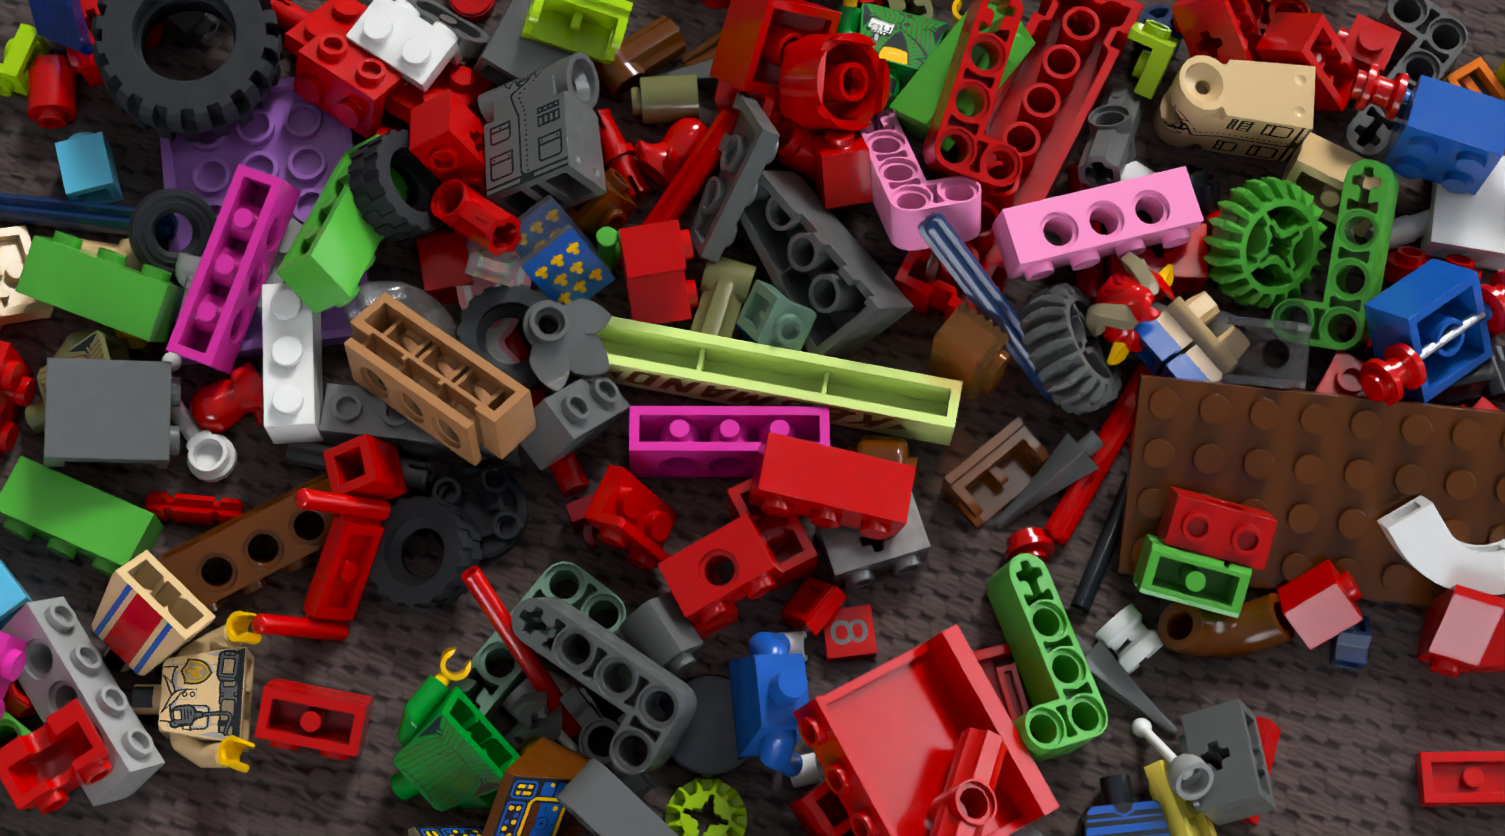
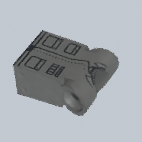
(544, 137)

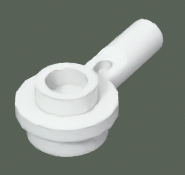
(209, 455)

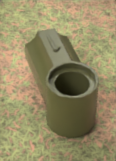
(723, 295)

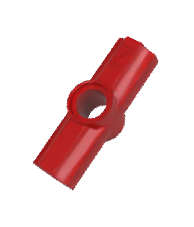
(972, 782)

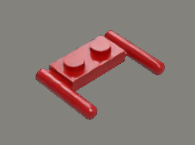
(340, 570)

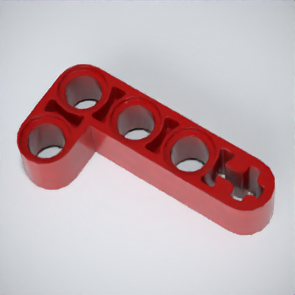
(982, 88)

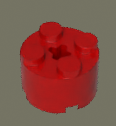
(833, 81)

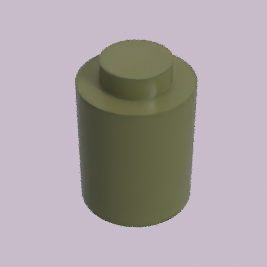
(666, 98)

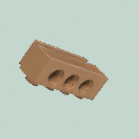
(441, 377)

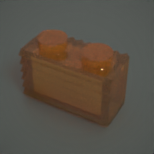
(970, 352)

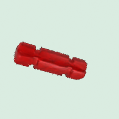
(192, 508)

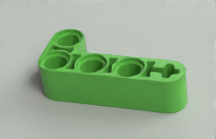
(1349, 254)
(1026, 597)

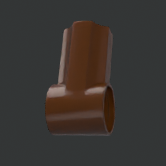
(640, 56)

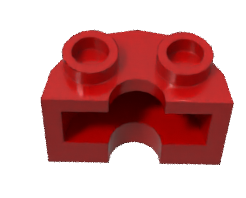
(54, 760)

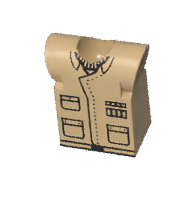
(1238, 107)

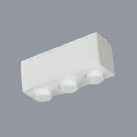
(291, 366)

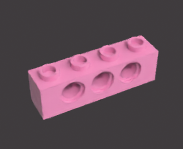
(1163, 195)

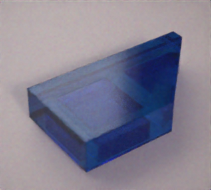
(62, 23)

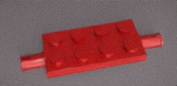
(341, 17)

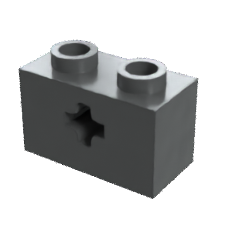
(1232, 747)

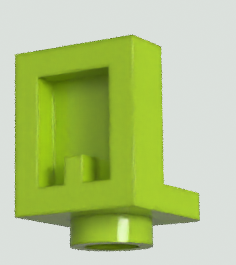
(19, 58)
(1152, 66)

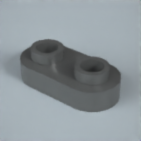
(470, 37)

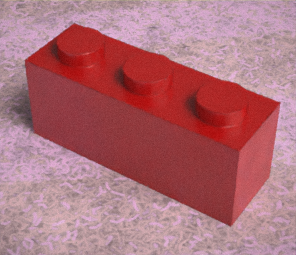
(831, 486)

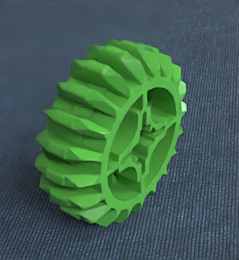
(1251, 239)

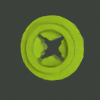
(694, 796)

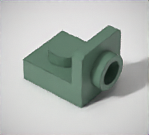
(774, 318)

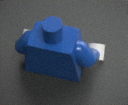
(764, 696)

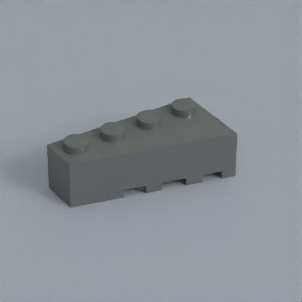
(820, 266)

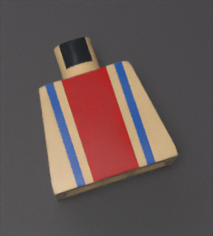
(146, 616)

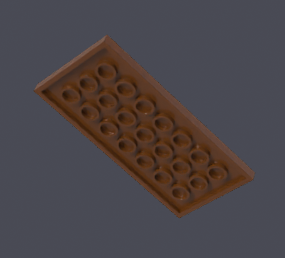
(1320, 469)

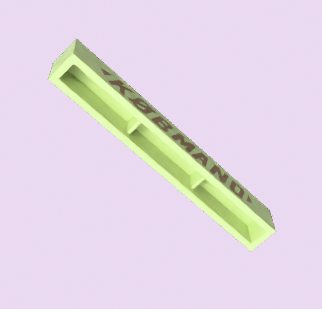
(767, 375)

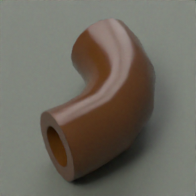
(1222, 636)

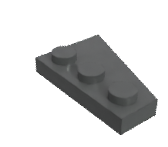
(741, 164)

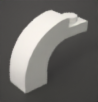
(1430, 548)

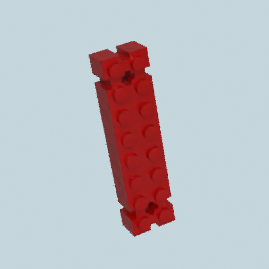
(1042, 116)

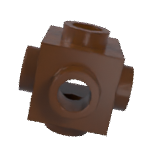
(607, 209)

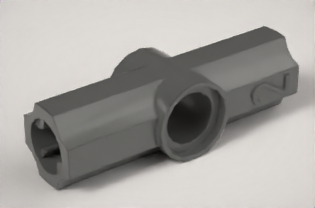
(1111, 136)

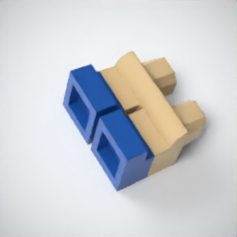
(1185, 347)

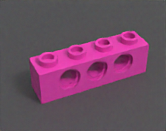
(233, 269)
(714, 438)

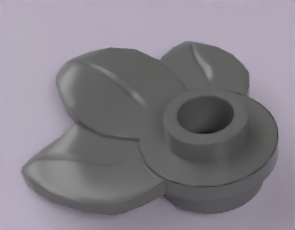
(572, 346)

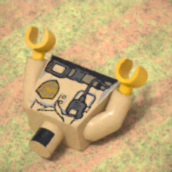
(206, 696)

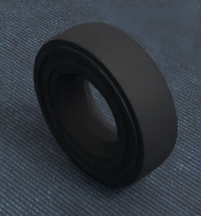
(155, 206)

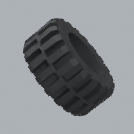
(193, 104)

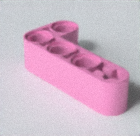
(906, 197)

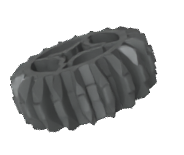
(1065, 352)

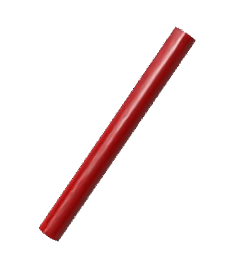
(522, 653)

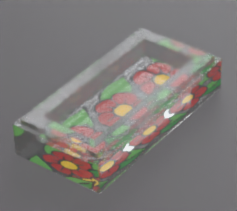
(498, 269)

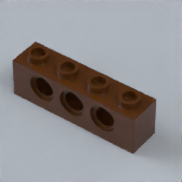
(231, 542)

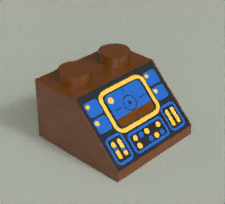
(529, 790)

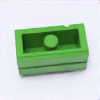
(1191, 577)

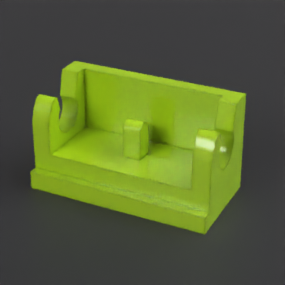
(579, 25)

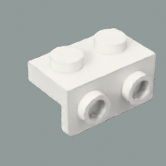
(406, 41)

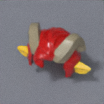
(1125, 303)

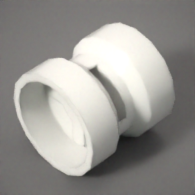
(1129, 638)

